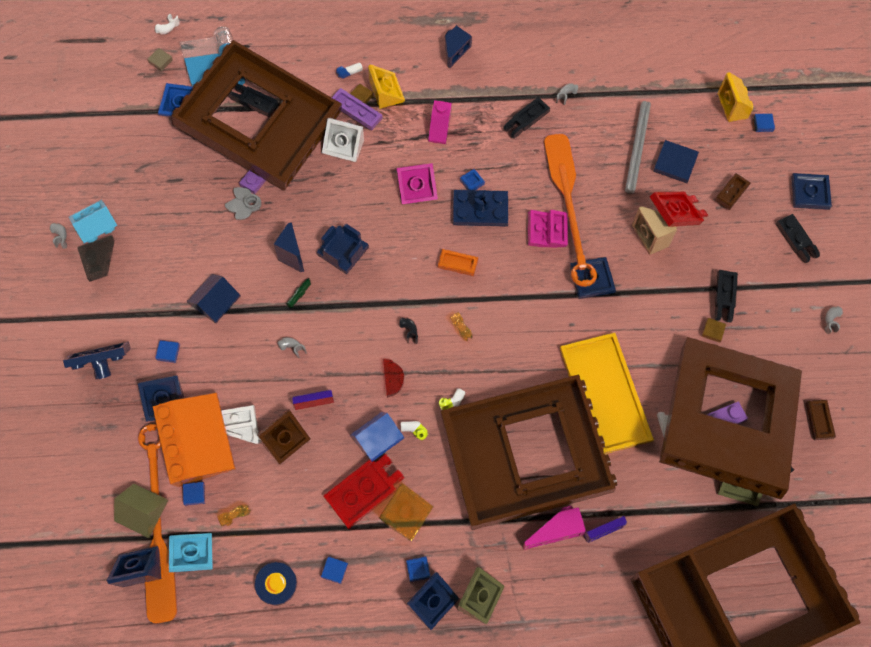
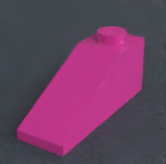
(561, 527)

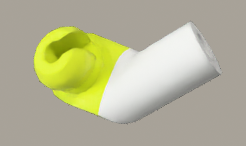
(445, 403)
(416, 428)

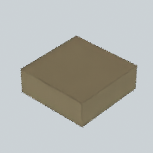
(160, 59)

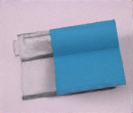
(201, 53)

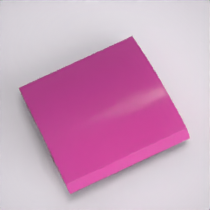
(547, 229)

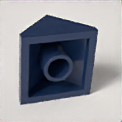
(287, 248)
(214, 297)
(136, 568)
(432, 601)

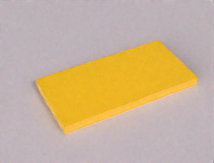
(611, 391)

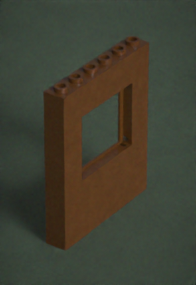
(285, 138)
(722, 448)
(487, 462)

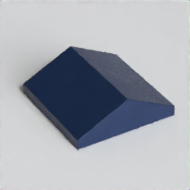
(159, 392)

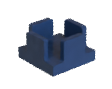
(342, 247)

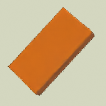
(458, 262)

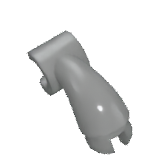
(569, 88)
(61, 231)
(831, 314)
(288, 342)

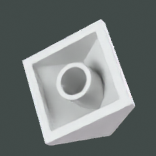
(343, 140)

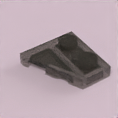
(97, 257)

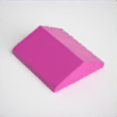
(417, 183)

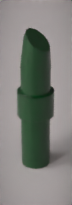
(298, 293)

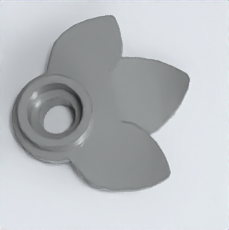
(242, 202)

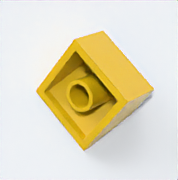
(734, 98)

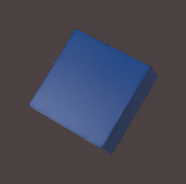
(764, 122)
(472, 180)
(167, 351)
(194, 493)
(418, 569)
(334, 570)

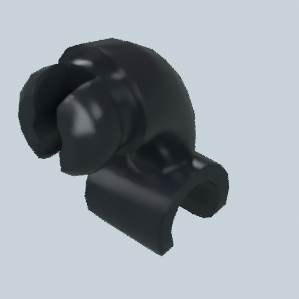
(411, 326)

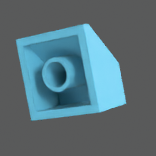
(93, 222)

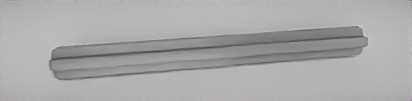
(637, 147)

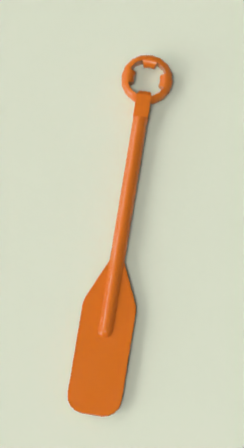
(564, 175)
(161, 593)

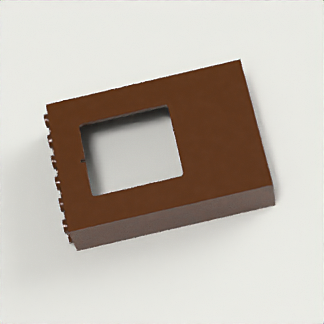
(689, 614)

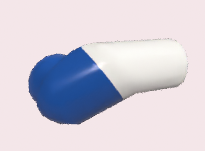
(348, 71)

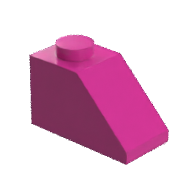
(440, 122)

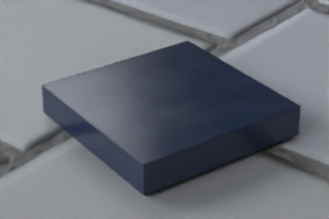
(676, 161)
(811, 191)
(604, 283)

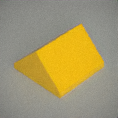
(385, 87)

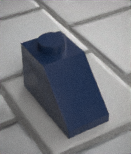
(456, 44)

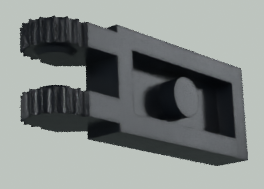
(254, 99)
(527, 117)
(797, 238)
(726, 294)

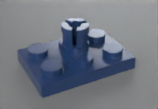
(480, 208)
(98, 358)

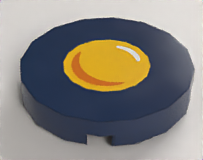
(275, 583)

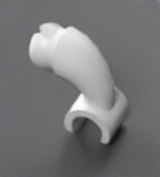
(166, 28)

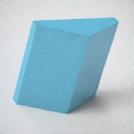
(190, 552)

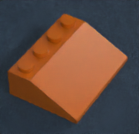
(193, 439)

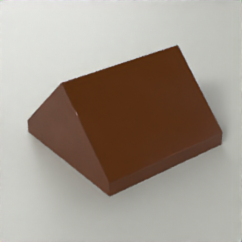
(283, 437)

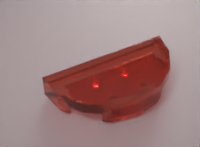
(393, 377)

